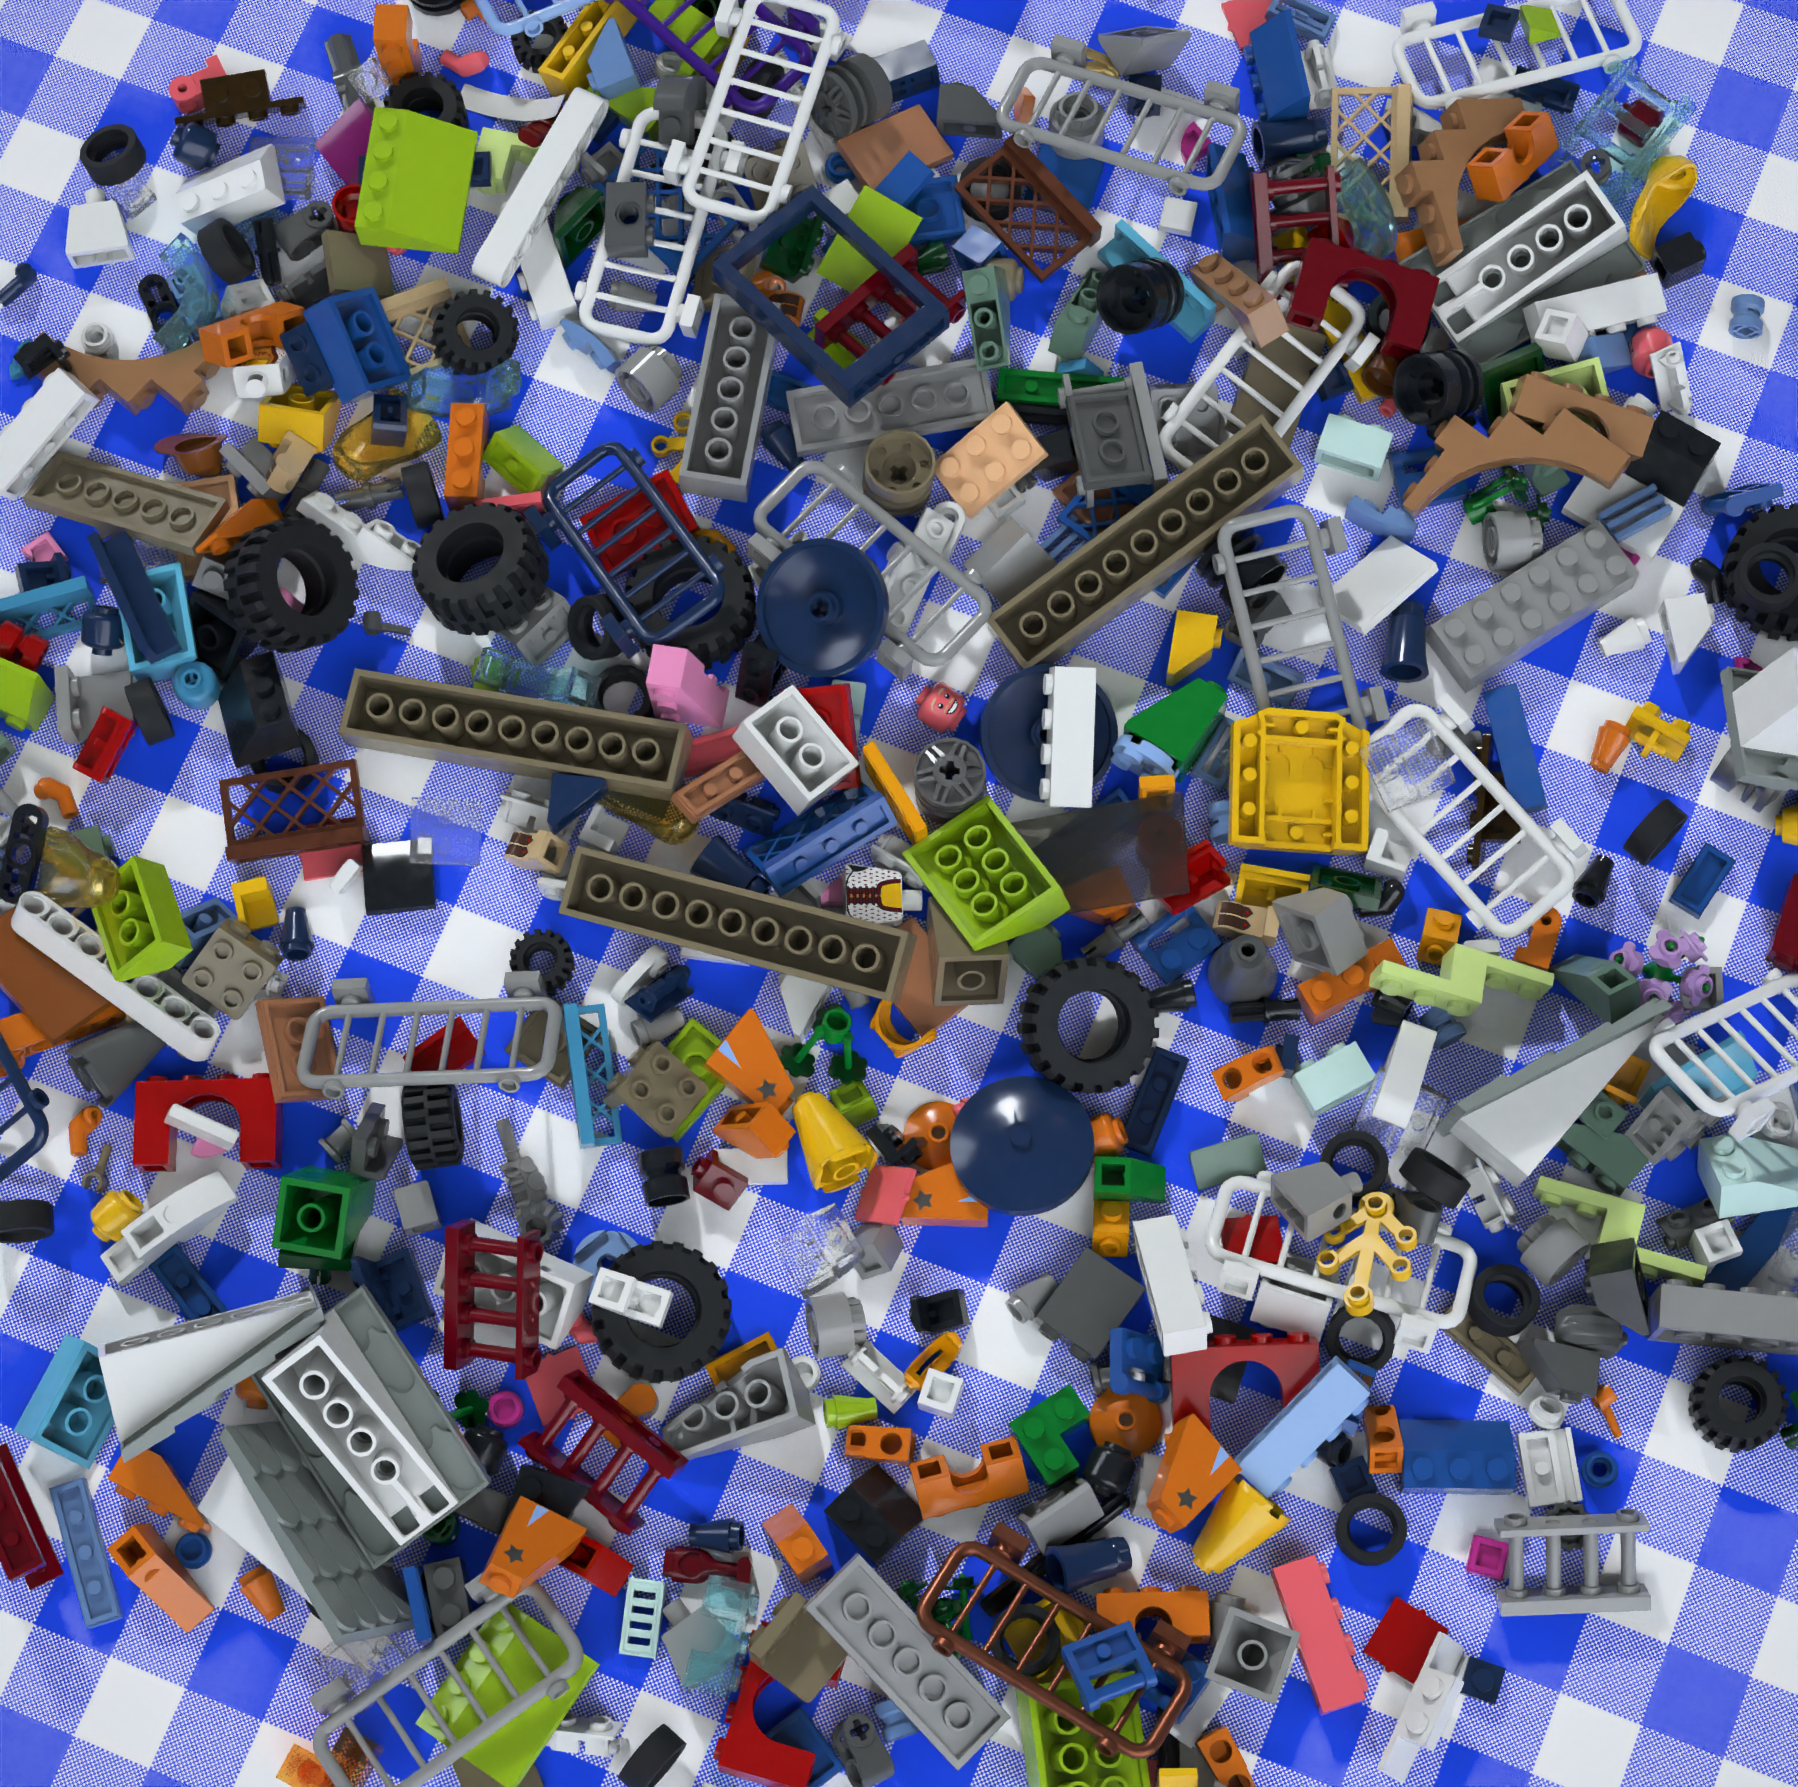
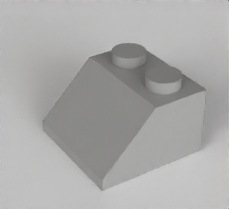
(1321, 929)

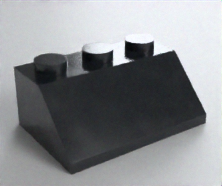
(258, 711)

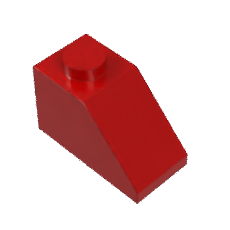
(598, 1566)

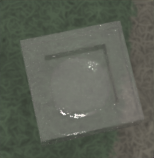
(370, 80)
(133, 196)

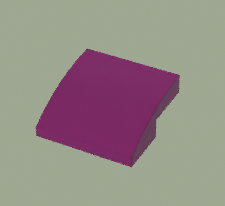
(347, 141)

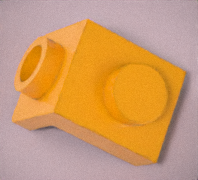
(1438, 935)
(1627, 1080)
(1111, 1228)

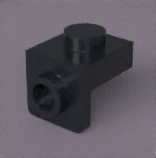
(39, 354)
(939, 1312)

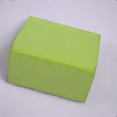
(1538, 24)
(854, 1102)

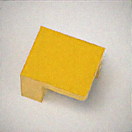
(255, 903)

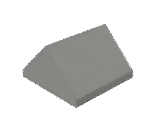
(1143, 48)
(1009, 561)
(1060, 1513)
(1252, 1655)

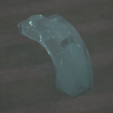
(1367, 210)
(199, 296)
(434, 390)
(533, 681)

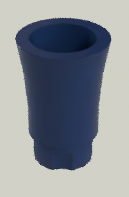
(1283, 139)
(1406, 645)
(724, 865)
(1086, 1562)

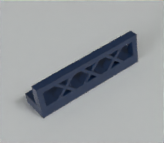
(135, 596)

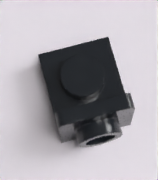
(890, 1143)

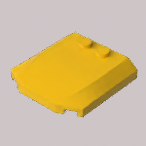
(1298, 783)

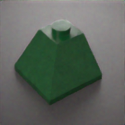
(578, 222)

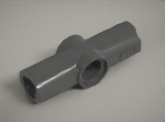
(344, 62)

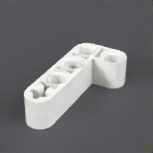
(1404, 1073)

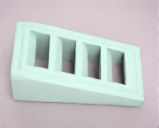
(631, 1601)

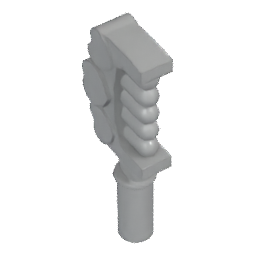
(522, 1173)

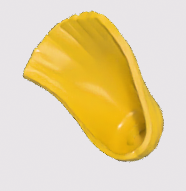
(1664, 193)

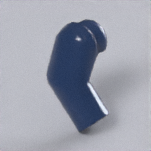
(25, 278)

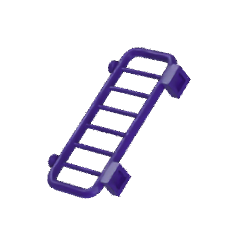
(797, 20)

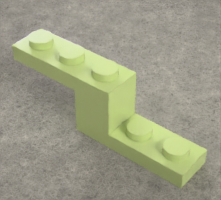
(504, 149)
(1461, 980)
(1619, 1221)

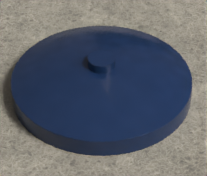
(822, 607)
(1014, 733)
(1022, 1146)

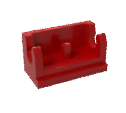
(105, 745)
(1204, 877)

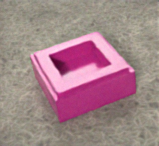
(1487, 1557)

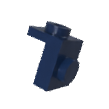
(41, 574)

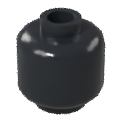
(488, 1446)
(1109, 1469)

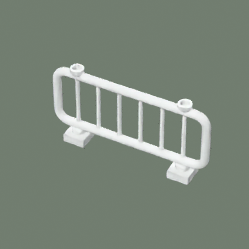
(1420, 26)
(677, 159)
(688, 314)
(1347, 342)
(1554, 849)
(1752, 1106)
(1241, 1272)

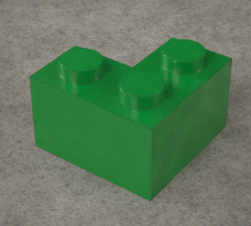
(1042, 1434)

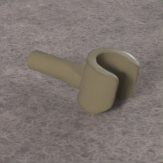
(98, 1171)

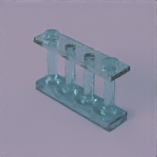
(1654, 138)

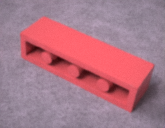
(1321, 1645)

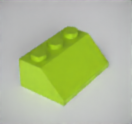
(23, 697)
(142, 923)

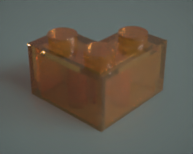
(304, 1770)

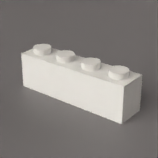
(546, 282)
(1606, 306)
(41, 429)
(1069, 737)
(1171, 1286)

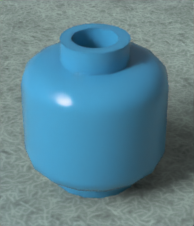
(196, 685)

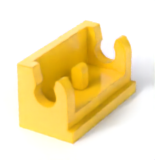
(1263, 885)

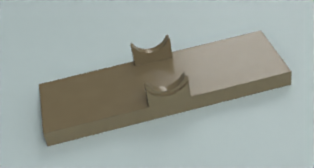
(126, 502)

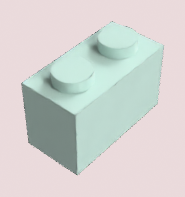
(1353, 446)
(1332, 1079)

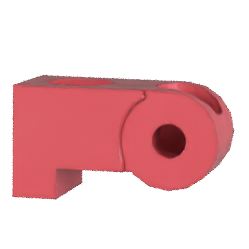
(187, 90)

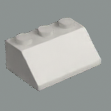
(231, 190)
(794, 749)

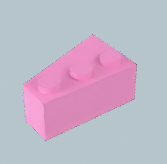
(682, 689)

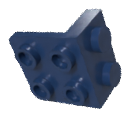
(395, 1287)

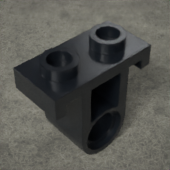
(758, 673)

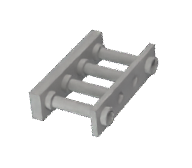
(1137, 381)
(1591, 1594)

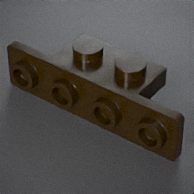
(238, 98)
(1500, 828)

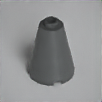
(1242, 971)
(113, 1060)

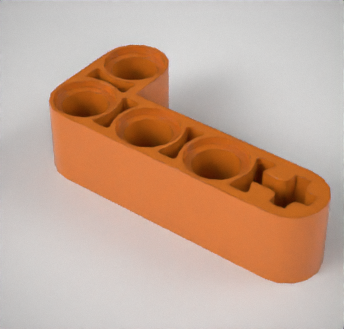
(26, 1040)

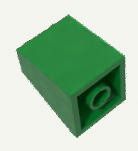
(1181, 722)
(321, 1211)

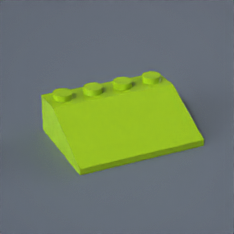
(415, 182)
(986, 877)
(515, 1746)
(1065, 1754)

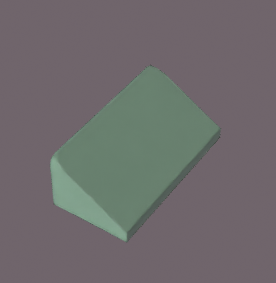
(1225, 1160)

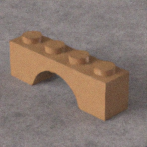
(1249, 303)
(1538, 398)

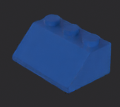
(1277, 70)
(1232, 207)
(357, 344)
(1457, 1457)

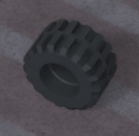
(429, 93)
(478, 308)
(432, 1126)
(1759, 1383)

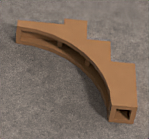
(1435, 179)
(135, 383)
(1466, 452)

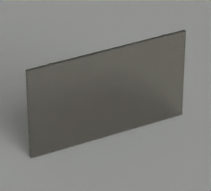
(1114, 851)

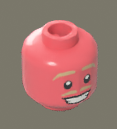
(1645, 342)
(940, 707)

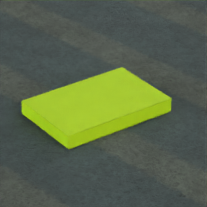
(882, 221)
(693, 1048)

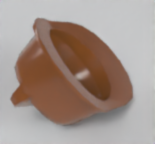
(194, 452)

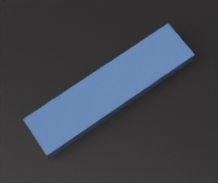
(86, 1553)

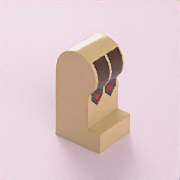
(289, 463)
(532, 849)
(1236, 919)

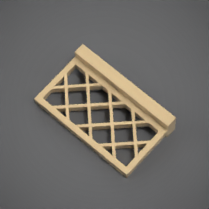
(1401, 135)
(410, 304)

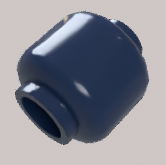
(195, 146)
(102, 630)

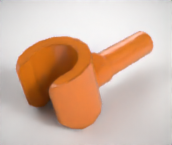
(470, 10)
(1604, 1398)

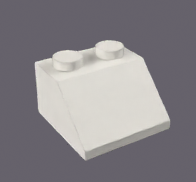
(1293, 1307)

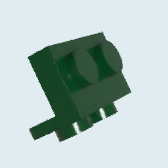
(792, 253)

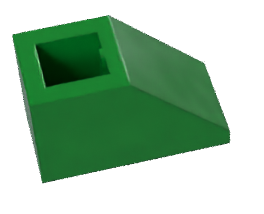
(1128, 1180)

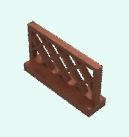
(1053, 197)
(290, 841)

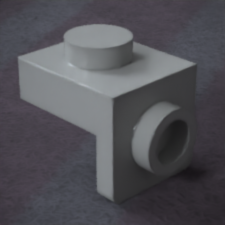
(600, 164)

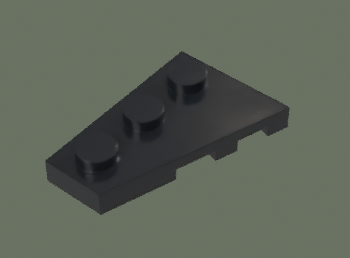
(548, 1490)

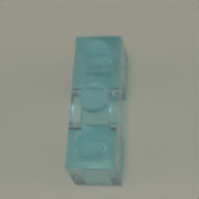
(716, 1671)

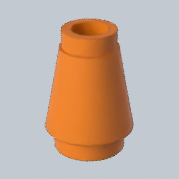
(1609, 744)
(262, 1592)

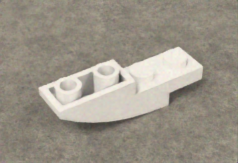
(369, 543)
(166, 1223)

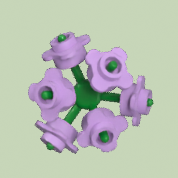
(1658, 973)

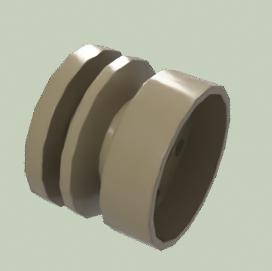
(899, 456)

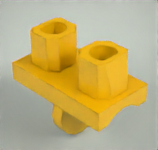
(1657, 734)

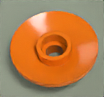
(922, 1123)
(1138, 1436)

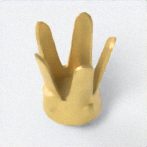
(1101, 63)

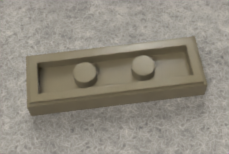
(1494, 1353)

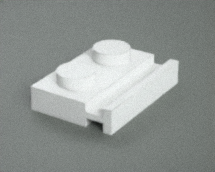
(1549, 1467)

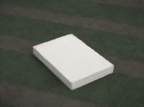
(1591, 498)
(1380, 583)

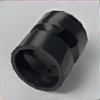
(663, 1176)

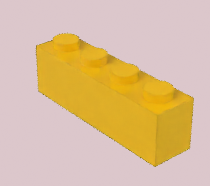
(568, 61)

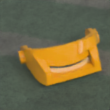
(899, 1046)
(950, 1346)

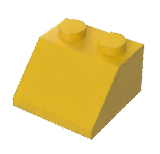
(307, 417)

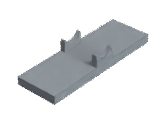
(914, 400)
(899, 1658)

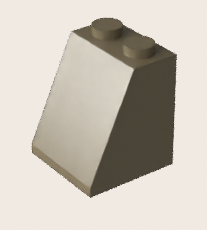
(957, 970)

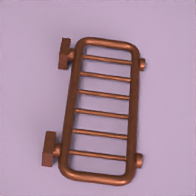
(1004, 1553)

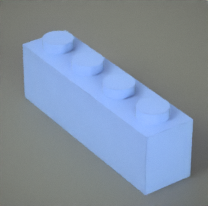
(1302, 1427)

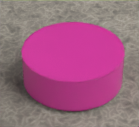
(505, 1409)

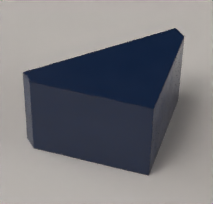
(389, 420)
(572, 797)

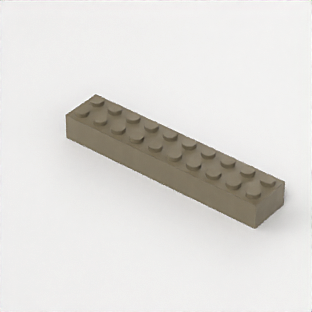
(1145, 546)
(514, 733)
(738, 924)

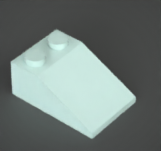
(1747, 1175)

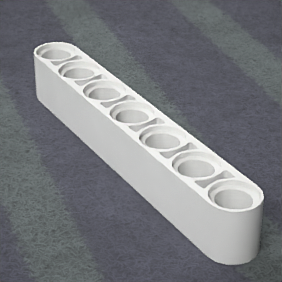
(540, 187)
(142, 998)

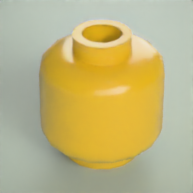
(115, 1213)

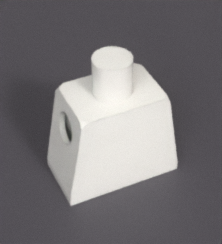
(97, 233)

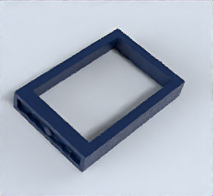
(880, 360)

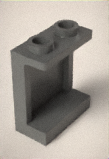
(1088, 1305)

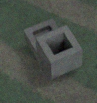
(677, 100)

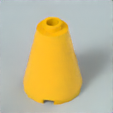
(830, 1144)
(1236, 1526)

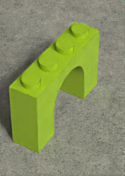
(684, 27)

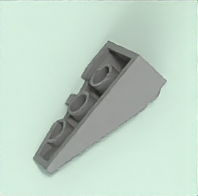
(750, 1408)

